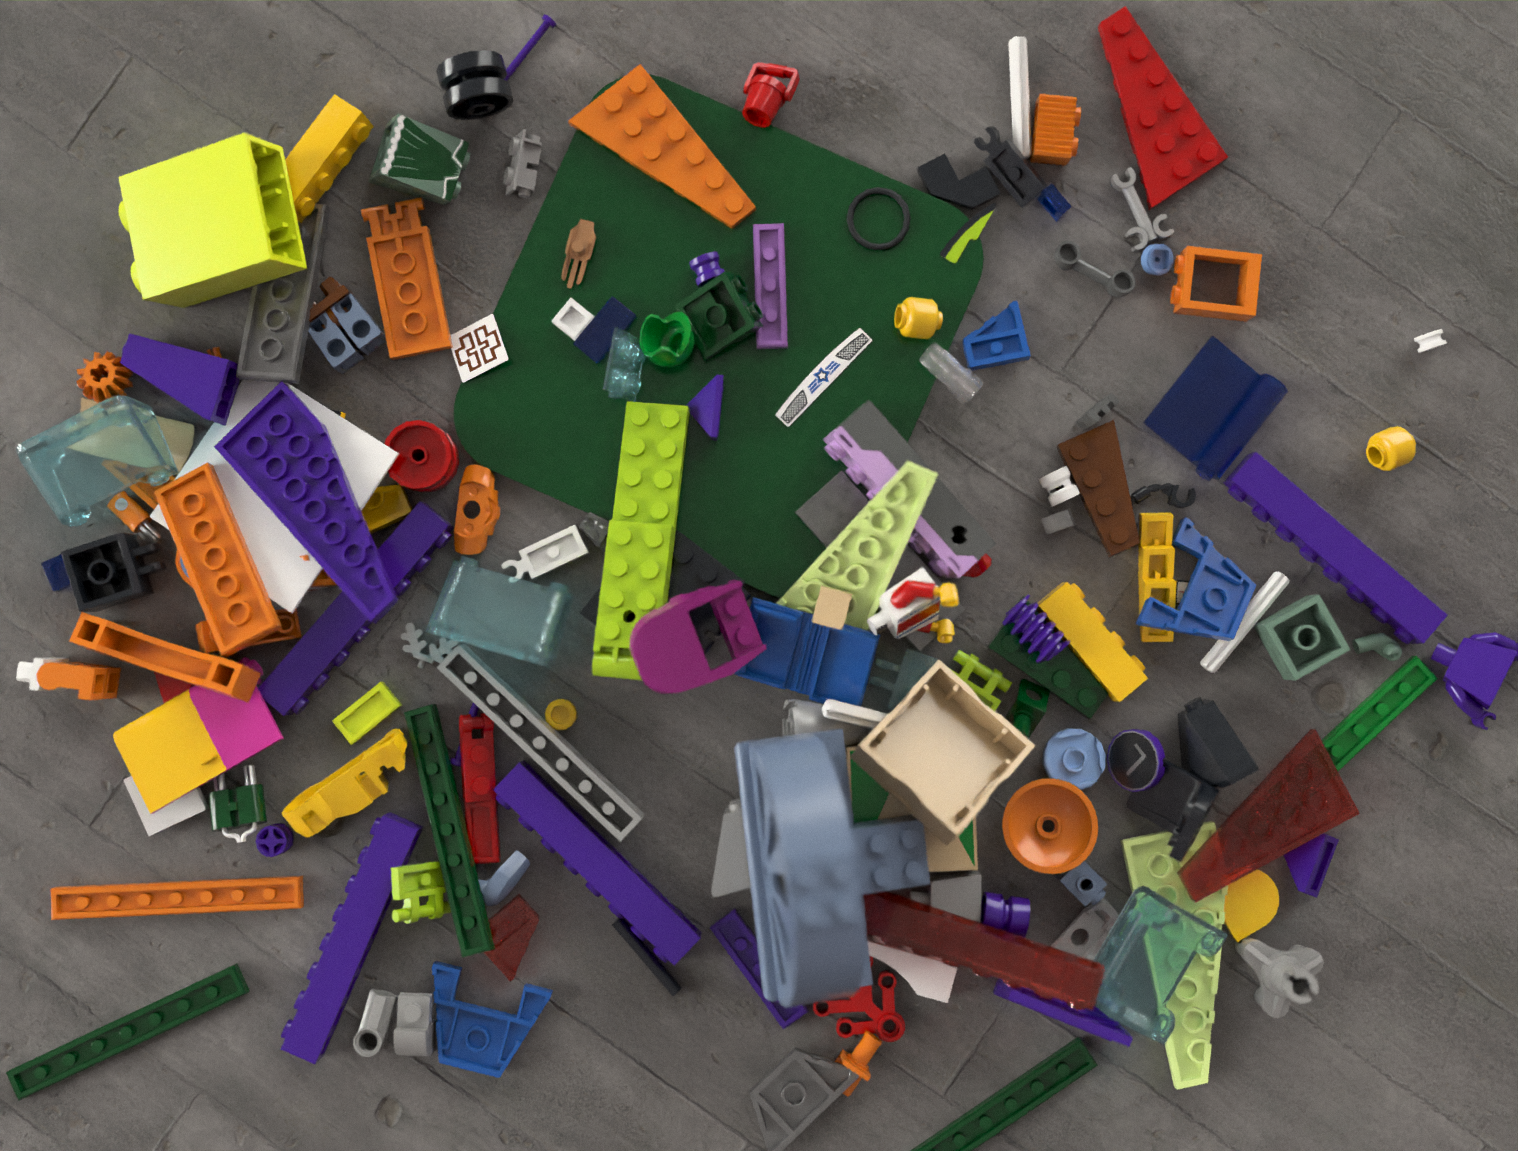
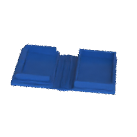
(809, 655)

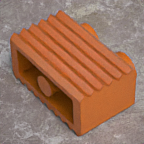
(1054, 129)

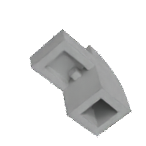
(414, 1025)

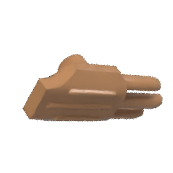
(580, 249)

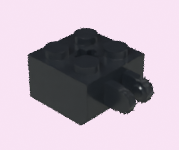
(127, 576)

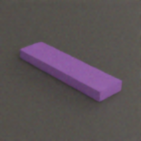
(770, 285)

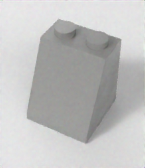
(731, 865)

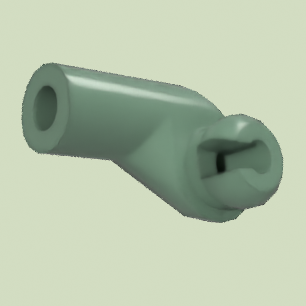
(1380, 644)

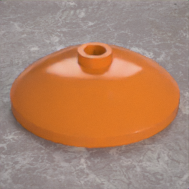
(1073, 822)

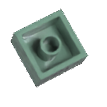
(1301, 637)

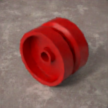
(439, 460)

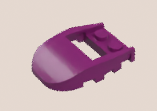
(670, 651)

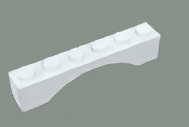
(926, 975)

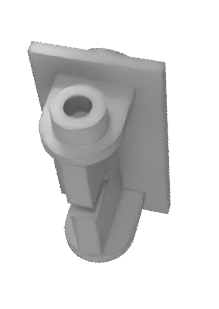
(523, 152)

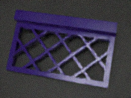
(1089, 1020)

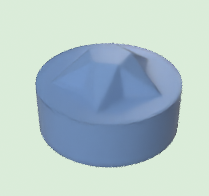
(1157, 259)

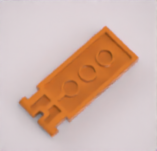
(406, 280)

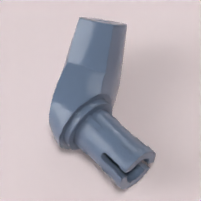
(504, 879)

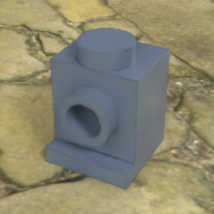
(1072, 881)

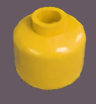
(918, 318)
(1391, 448)

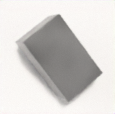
(1058, 521)

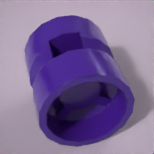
(1007, 915)

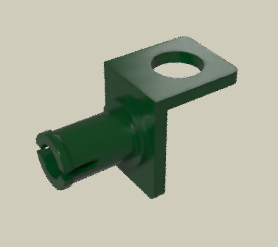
(1025, 711)

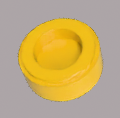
(561, 714)

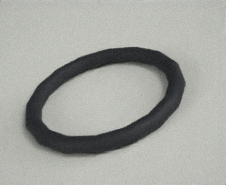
(884, 191)

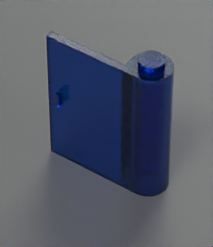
(1215, 408)

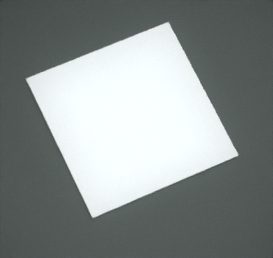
(268, 540)

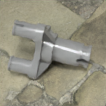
(1273, 971)

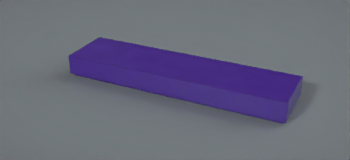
(742, 947)

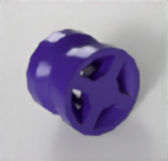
(706, 267)
(268, 842)

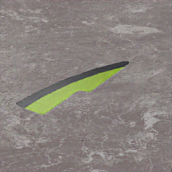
(968, 231)

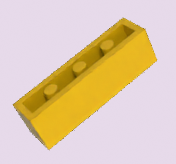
(324, 152)
(1092, 642)

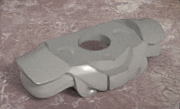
(1097, 922)

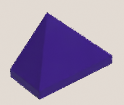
(707, 407)
(1310, 863)

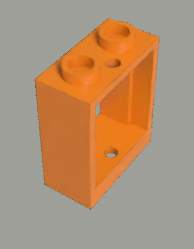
(1247, 284)

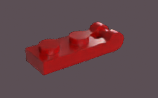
(477, 758)

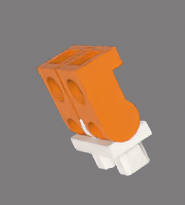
(57, 673)

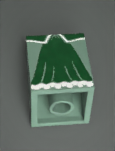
(419, 161)

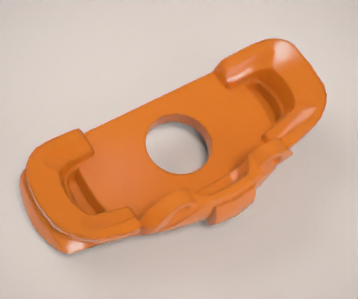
(472, 534)

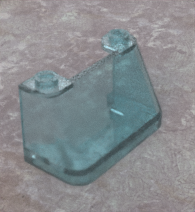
(97, 457)
(501, 613)
(1147, 960)

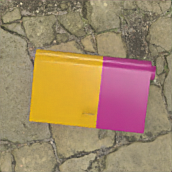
(194, 741)

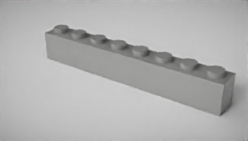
(541, 741)

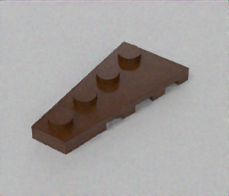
(1103, 487)

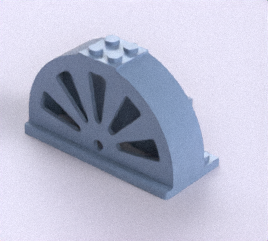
(816, 935)

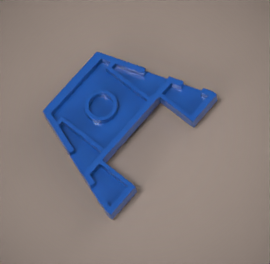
(1214, 595)
(477, 1035)

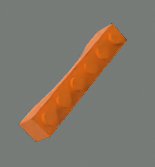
(165, 657)

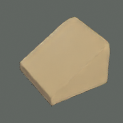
(831, 607)

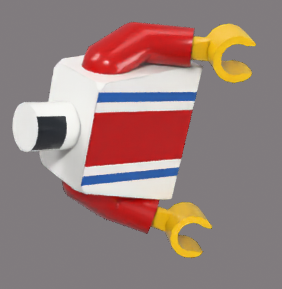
(915, 607)

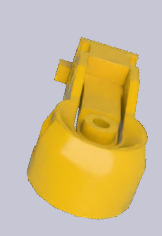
(346, 789)

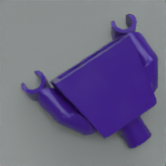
(1476, 672)

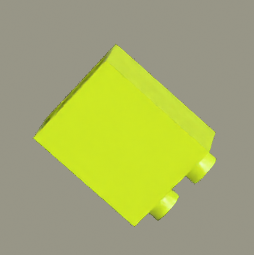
(211, 222)

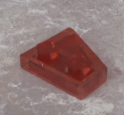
(511, 935)

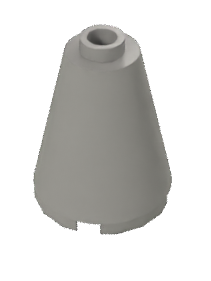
(808, 717)

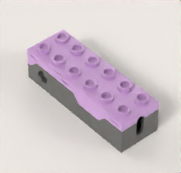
(873, 456)

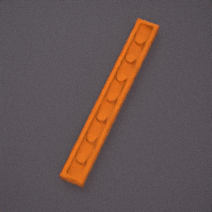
(177, 897)

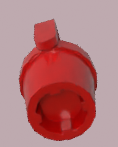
(767, 93)

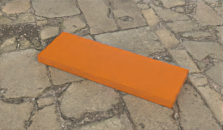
(217, 560)

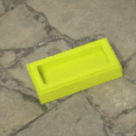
(367, 713)

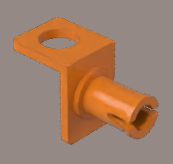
(859, 1059)

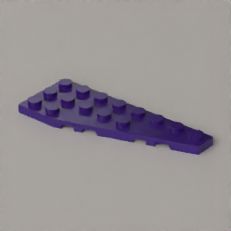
(298, 475)

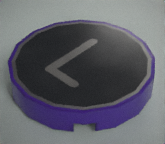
(1136, 760)

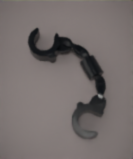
(1168, 489)

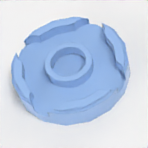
(1074, 757)

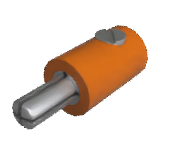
(132, 515)

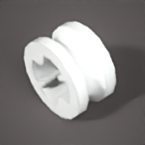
(1430, 341)

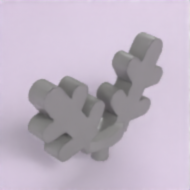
(415, 647)

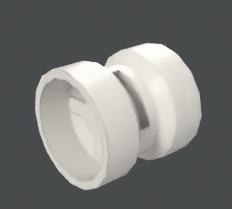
(1056, 479)

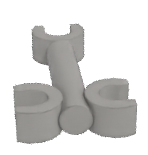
(1146, 231)

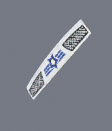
(823, 376)

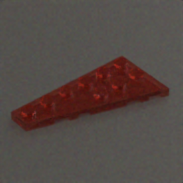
(1282, 813)

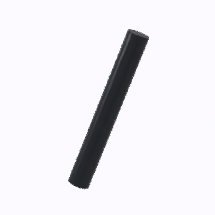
(647, 956)

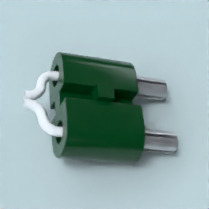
(237, 806)

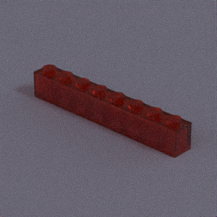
(983, 949)

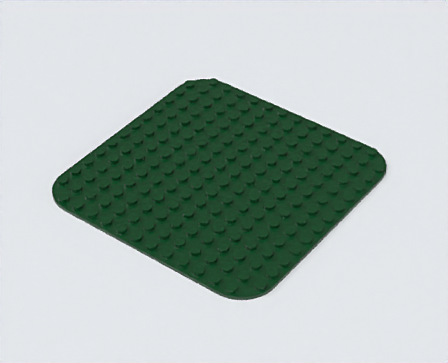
(561, 434)

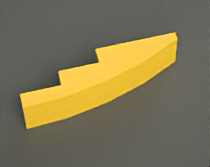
(1156, 568)

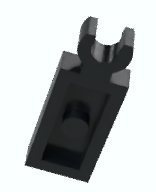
(1011, 168)

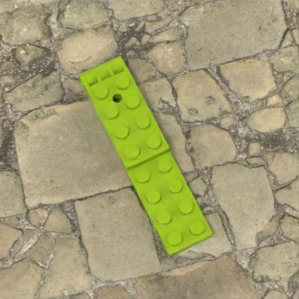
(640, 530)

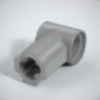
(375, 1021)

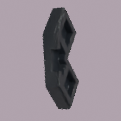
(967, 192)

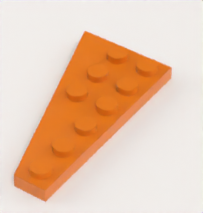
(652, 135)

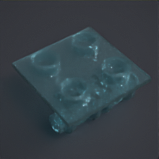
(624, 366)

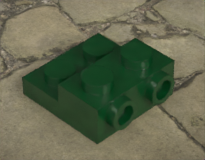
(721, 314)

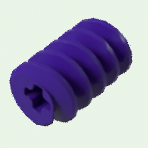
(1034, 630)

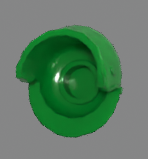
(667, 340)

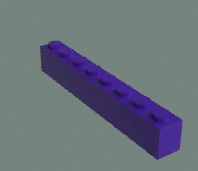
(1334, 549)
(343, 623)
(598, 862)
(351, 938)

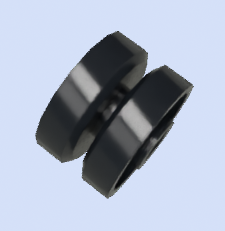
(474, 85)

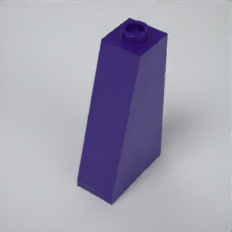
(191, 377)

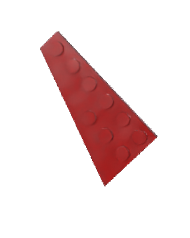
(1160, 120)

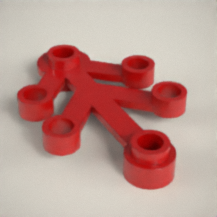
(863, 1003)

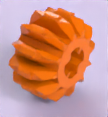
(104, 377)

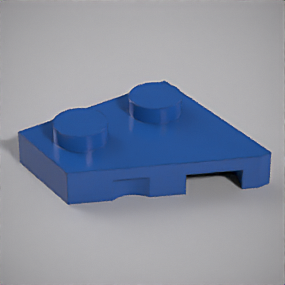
(997, 341)

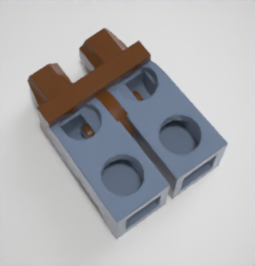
(342, 313)

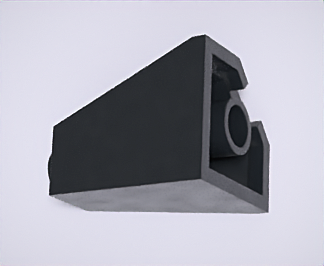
(1211, 746)

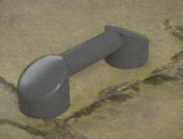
(1068, 257)

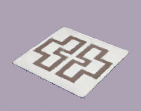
(478, 348)

